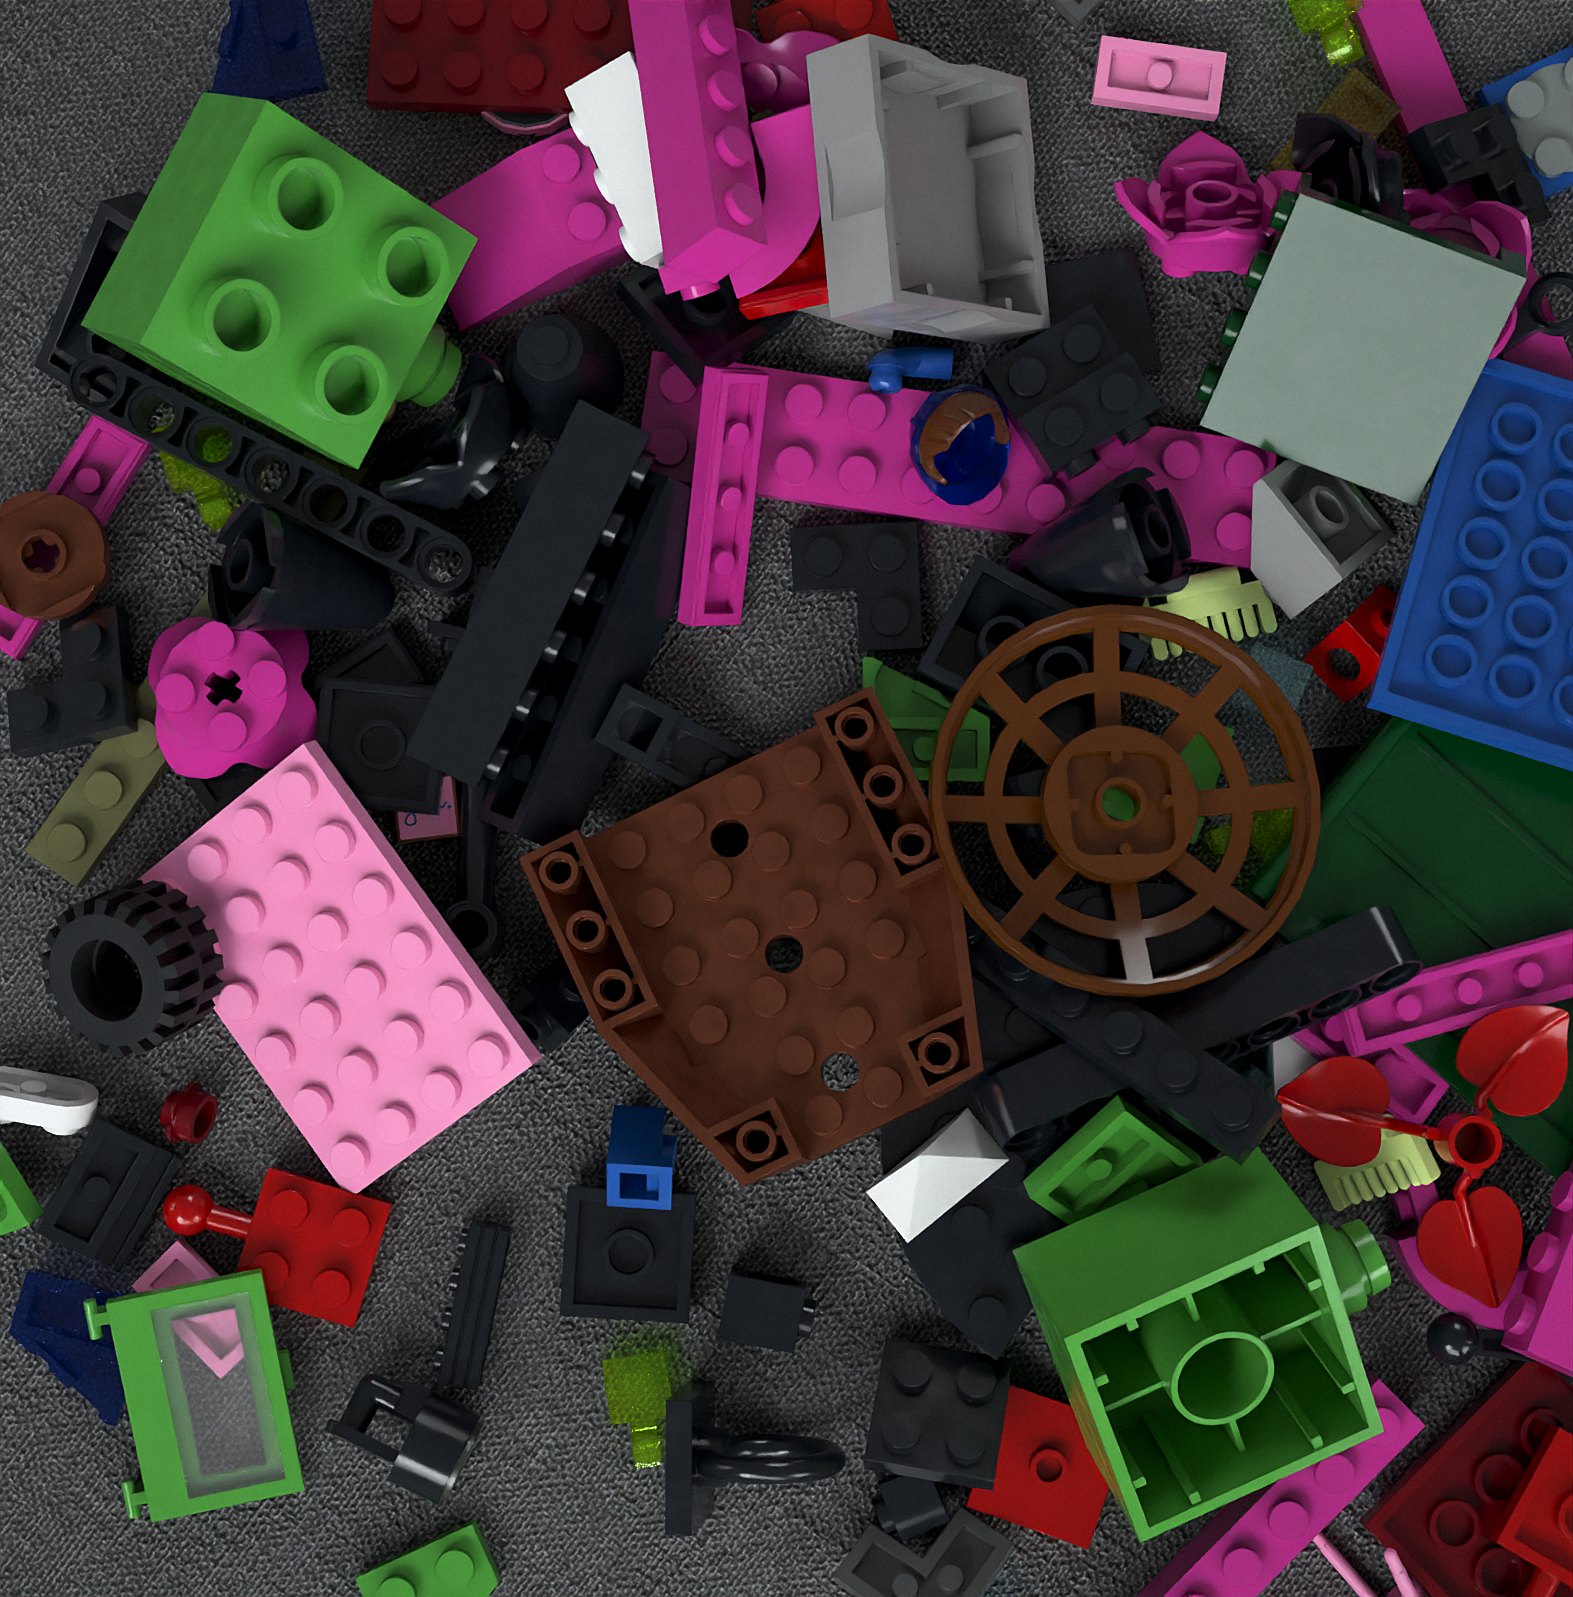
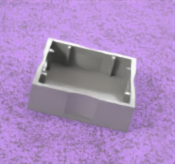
(926, 193)

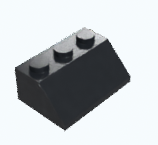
(994, 607)

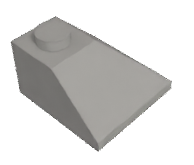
(1309, 533)

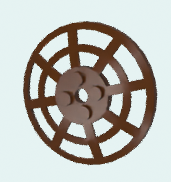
(1147, 771)

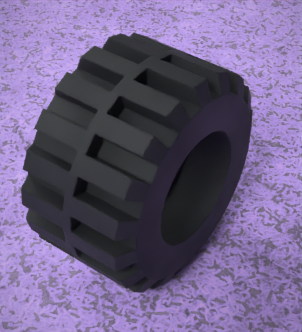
(96, 984)

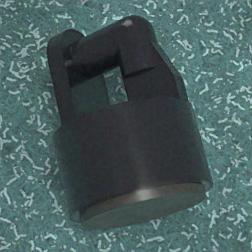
(435, 1446)

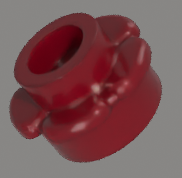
(189, 1114)

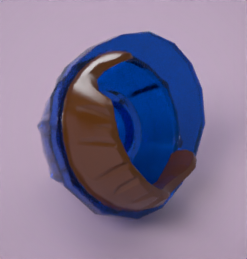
(960, 443)

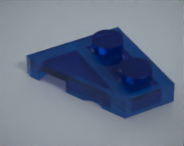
(269, 52)
(55, 1327)

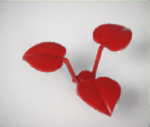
(1518, 1064)

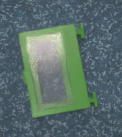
(203, 1395)

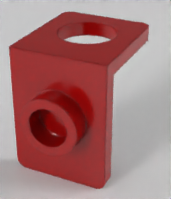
(1360, 634)

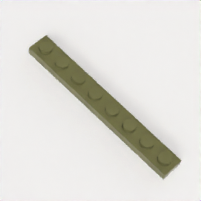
(129, 765)

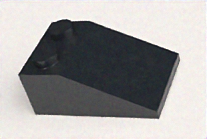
(66, 336)

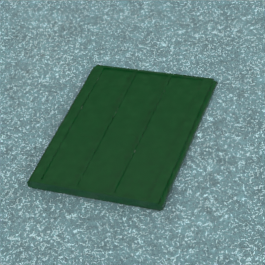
(1469, 859)

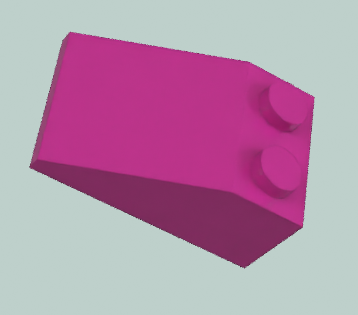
(535, 227)

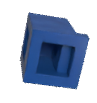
(640, 1159)

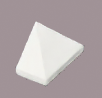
(937, 1175)

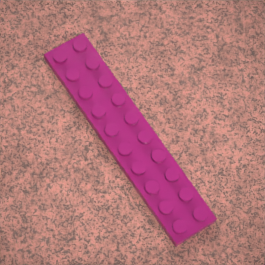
(850, 447)

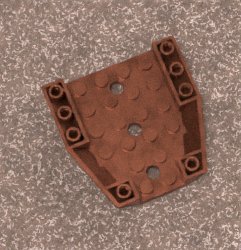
(680, 939)

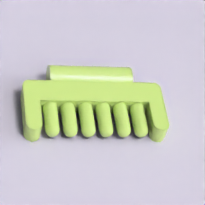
(1211, 595)
(1399, 1163)

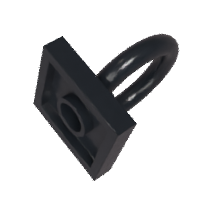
(708, 1457)

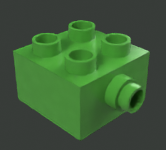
(285, 280)
(1207, 1337)

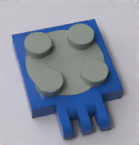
(1541, 110)

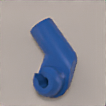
(918, 361)

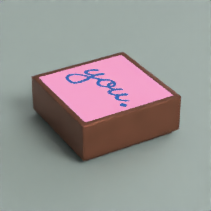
(424, 827)

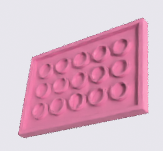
(342, 971)

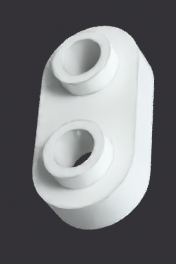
(46, 1100)

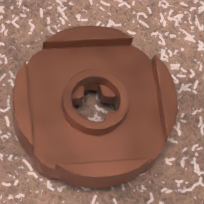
(79, 569)

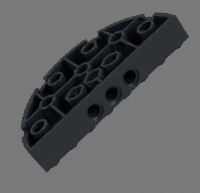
(968, 1250)

